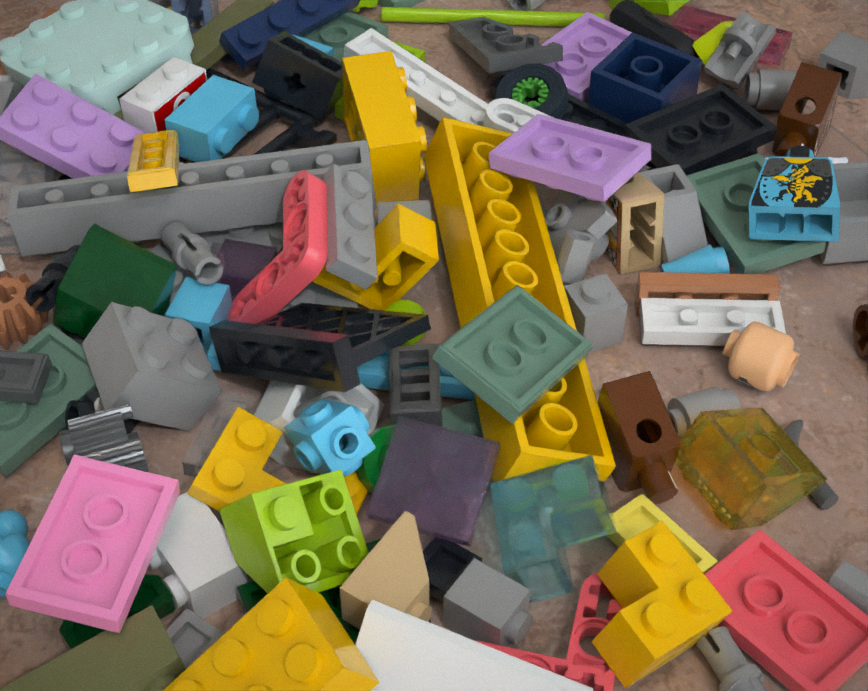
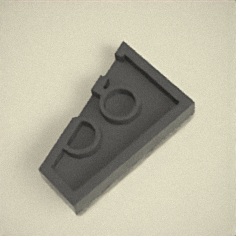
(497, 47)

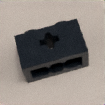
(300, 75)

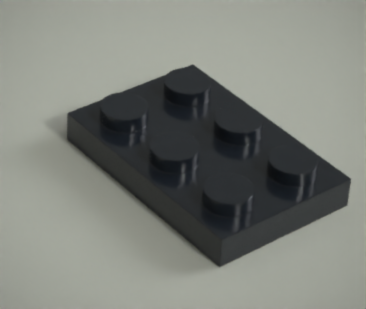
(702, 130)

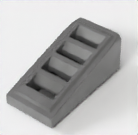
(416, 386)

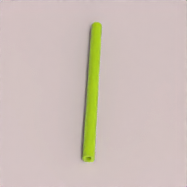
(507, 17)

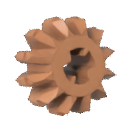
(16, 315)

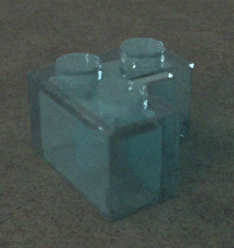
(543, 515)

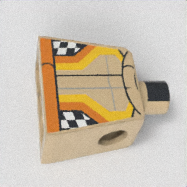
(639, 214)

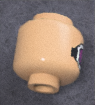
(761, 356)

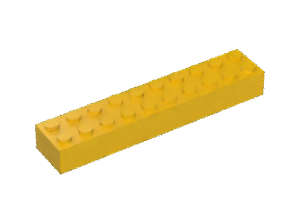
(492, 243)

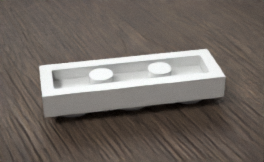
(703, 320)

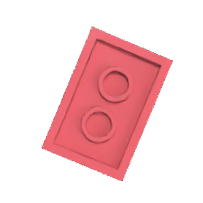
(790, 617)

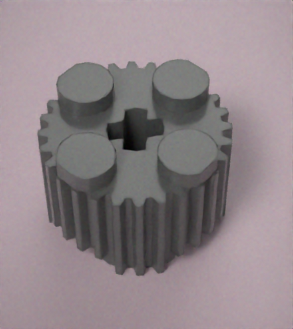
(104, 438)

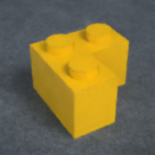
(404, 254)
(663, 604)

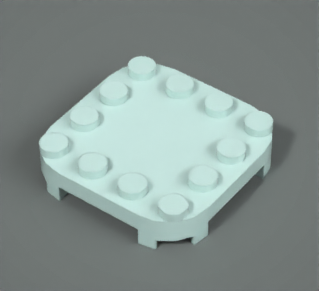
(98, 47)

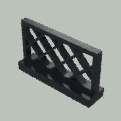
(313, 343)

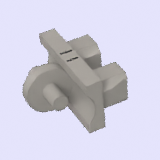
(739, 50)

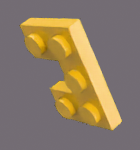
(238, 461)

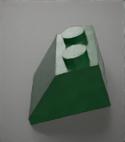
(108, 272)

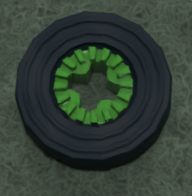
(533, 80)

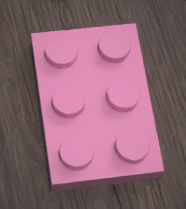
(94, 544)

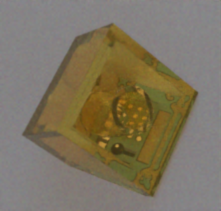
(745, 466)

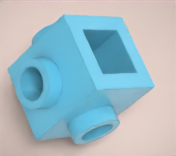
(330, 437)

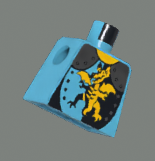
(795, 199)

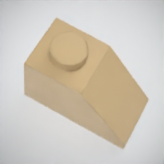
(390, 575)

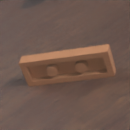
(706, 286)

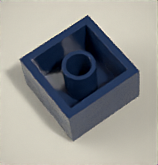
(642, 78)

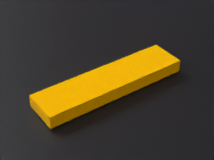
(154, 161)

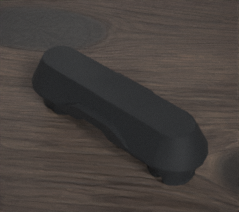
(642, 22)

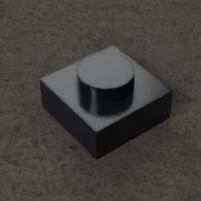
(445, 564)

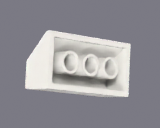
(426, 657)

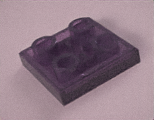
(436, 478)

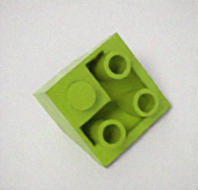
(297, 533)

